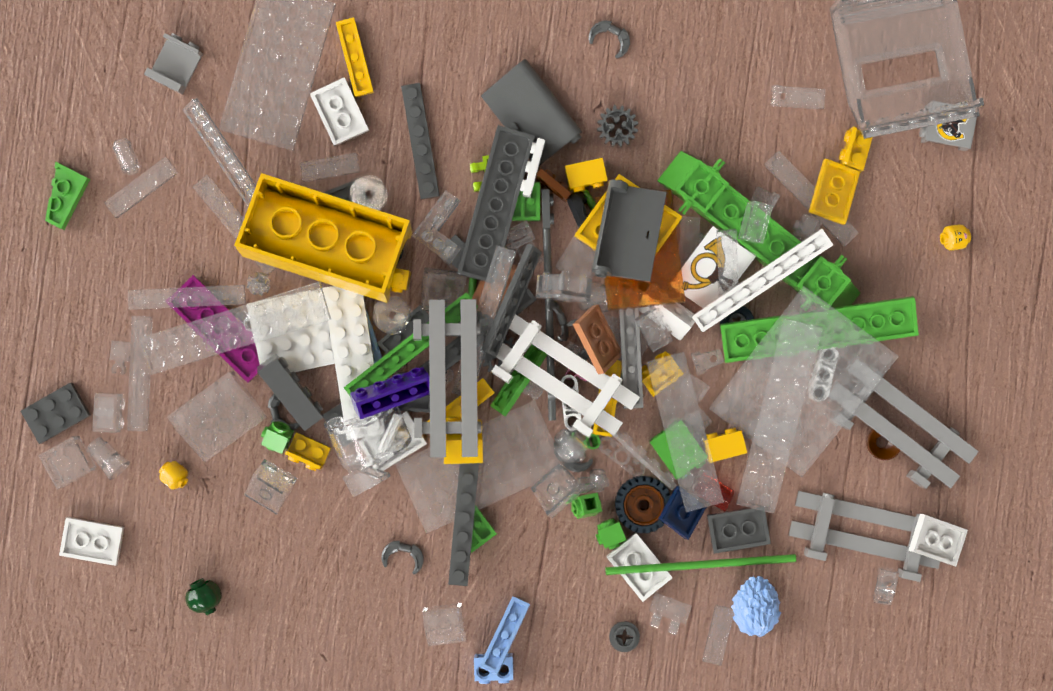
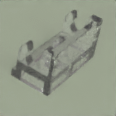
(755, 222)

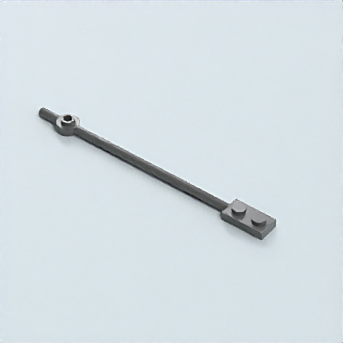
(547, 220)

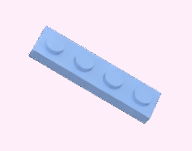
(504, 635)

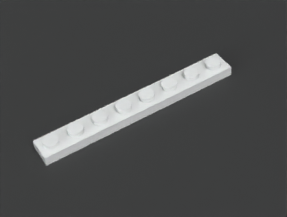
(762, 280)

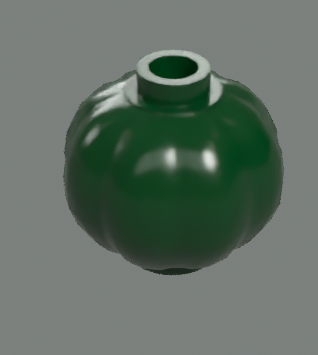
(203, 596)

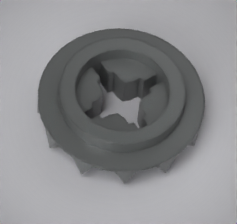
(630, 642)

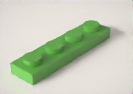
(510, 392)

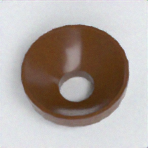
(885, 453)

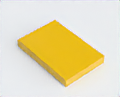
(834, 191)

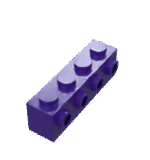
(391, 392)

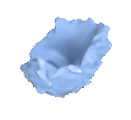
(756, 607)

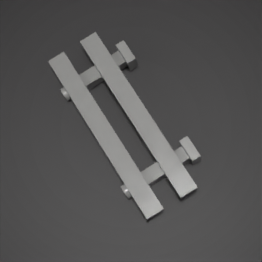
(437, 330)
(930, 461)
(821, 535)

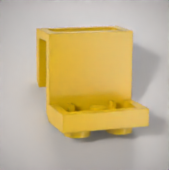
(454, 447)

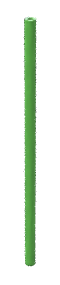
(700, 564)

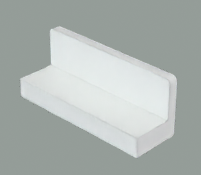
(677, 318)

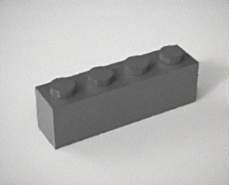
(290, 392)

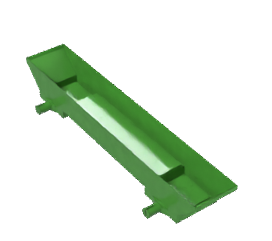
(725, 207)

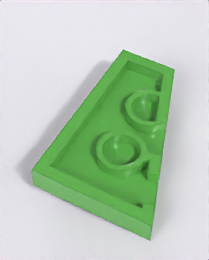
(66, 194)

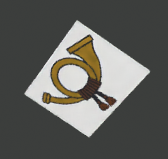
(701, 270)

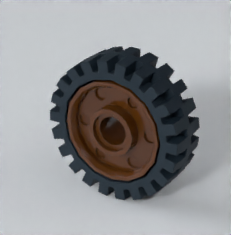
(629, 497)

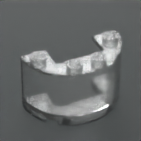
(368, 440)

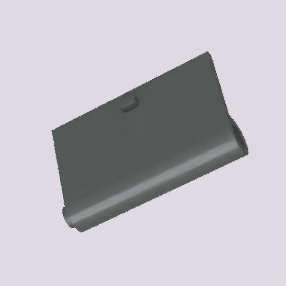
(530, 104)
(623, 240)

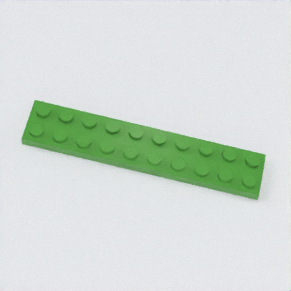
(880, 319)

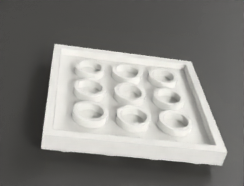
(301, 348)

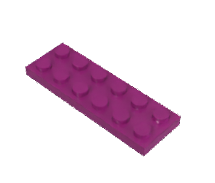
(242, 360)

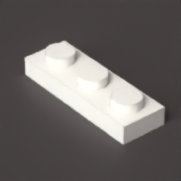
(532, 167)

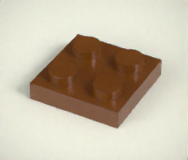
(559, 189)

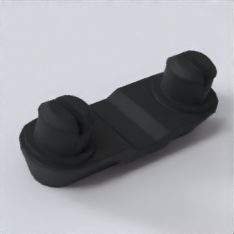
(576, 204)

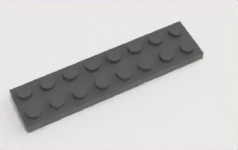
(495, 201)

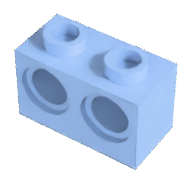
(485, 678)

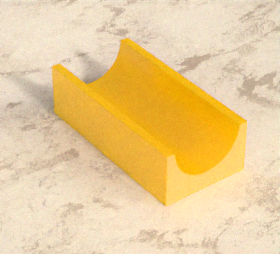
(323, 237)

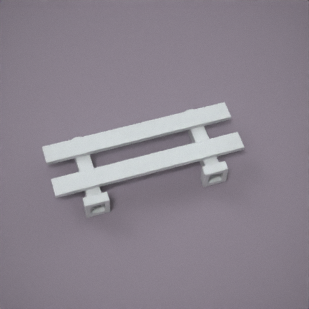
(592, 412)

